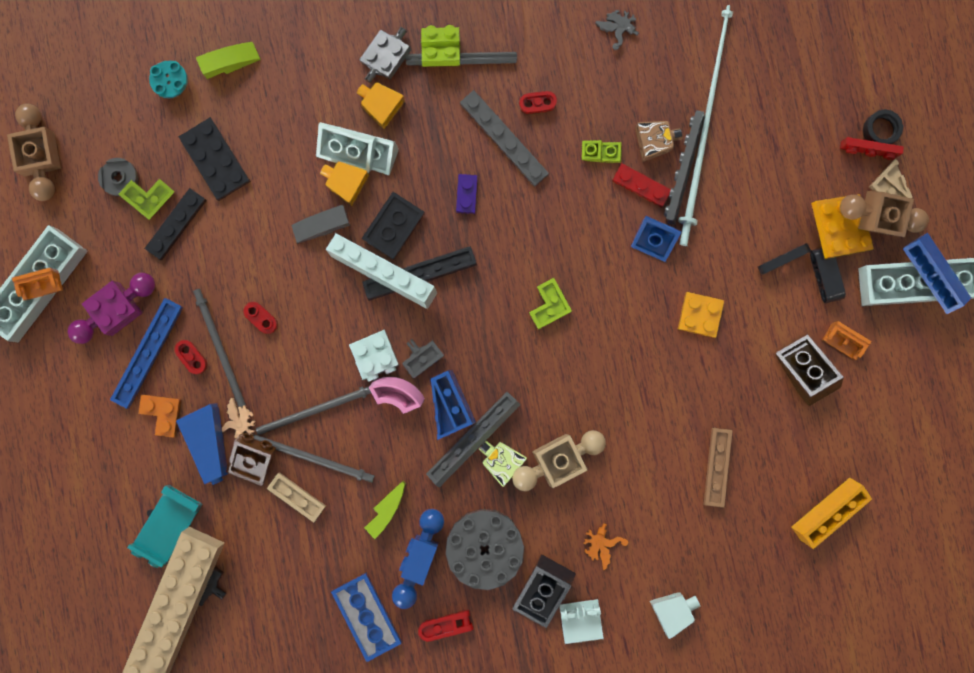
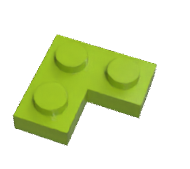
(146, 202)
(554, 306)

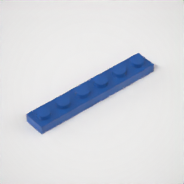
(146, 353)

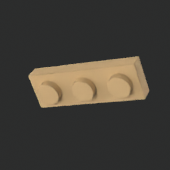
(296, 497)

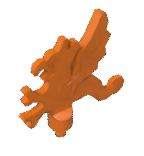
(599, 542)

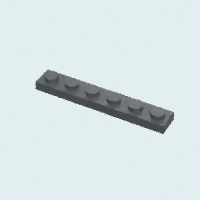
(504, 138)
(686, 160)
(473, 439)

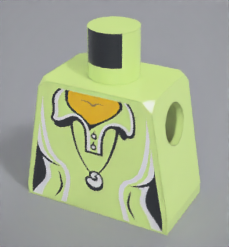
(501, 461)

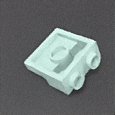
(374, 356)

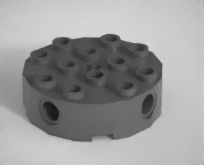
(489, 568)

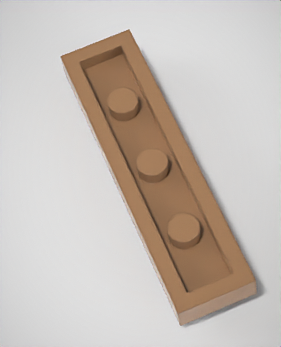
(717, 467)

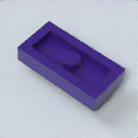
(466, 193)

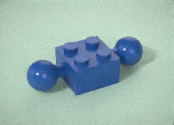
(420, 557)

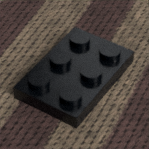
(393, 225)

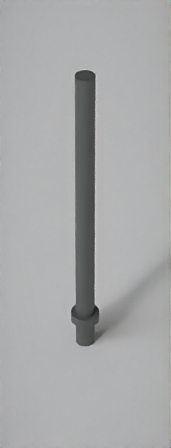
(201, 302)
(363, 392)
(359, 474)

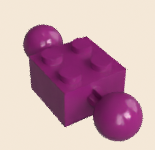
(111, 308)

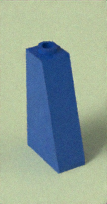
(205, 442)

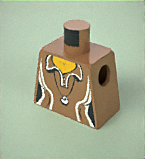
(656, 138)

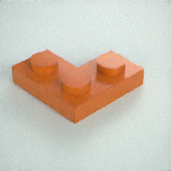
(165, 409)

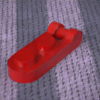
(445, 626)

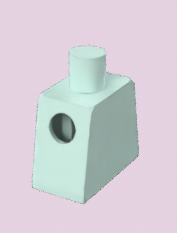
(674, 612)

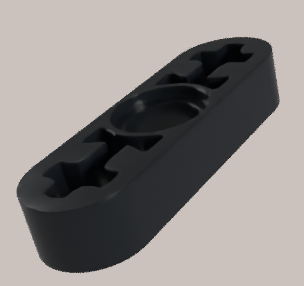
(783, 259)

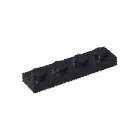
(175, 224)

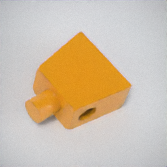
(380, 103)
(345, 180)

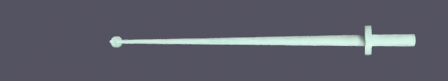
(687, 221)

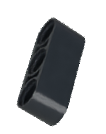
(827, 276)

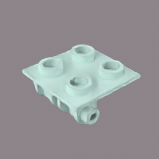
(581, 621)

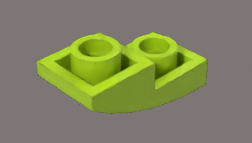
(602, 151)

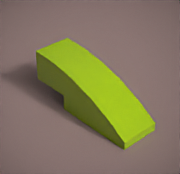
(227, 59)
(386, 510)

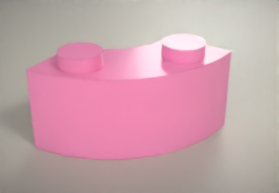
(396, 392)

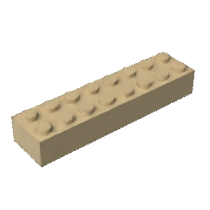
(174, 603)

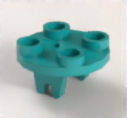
(159, 81)

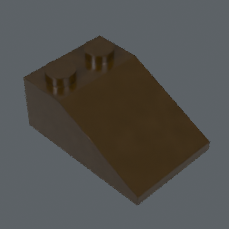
(809, 370)

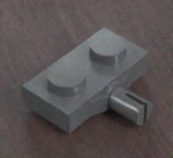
(421, 358)

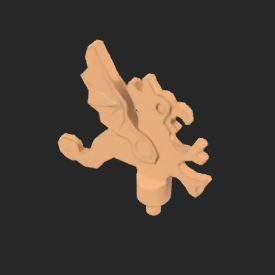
(240, 422)

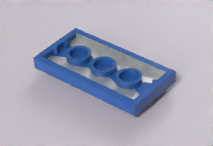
(366, 617)

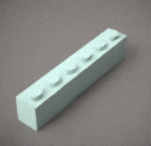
(381, 271)

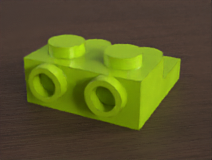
(440, 46)

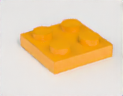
(700, 314)

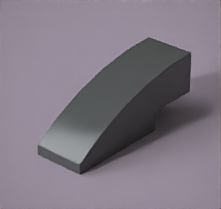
(320, 224)

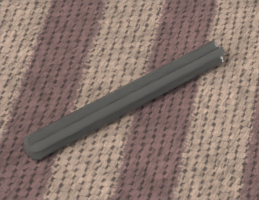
(472, 58)

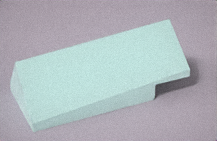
(356, 149)

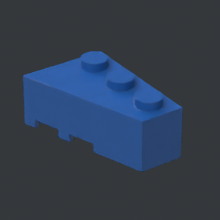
(451, 407)

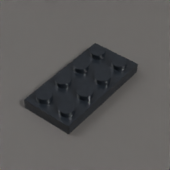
(214, 159)

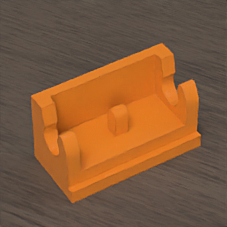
(37, 283)
(846, 340)

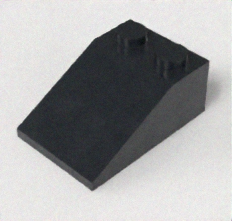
(544, 591)

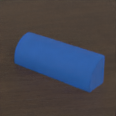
(937, 273)

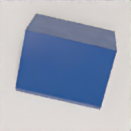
(655, 238)

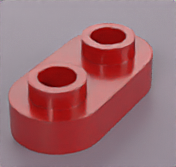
(537, 100)
(260, 317)
(190, 358)

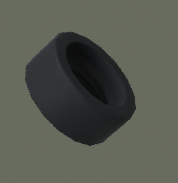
(890, 116)

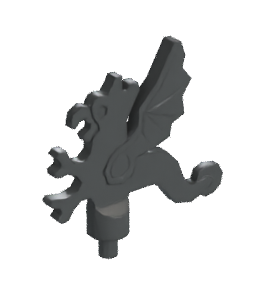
(620, 24)

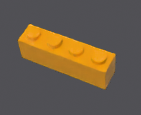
(831, 513)

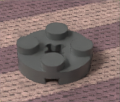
(110, 170)

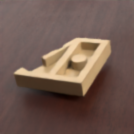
(891, 181)

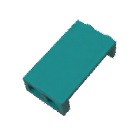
(162, 529)

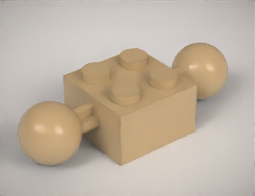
(559, 460)

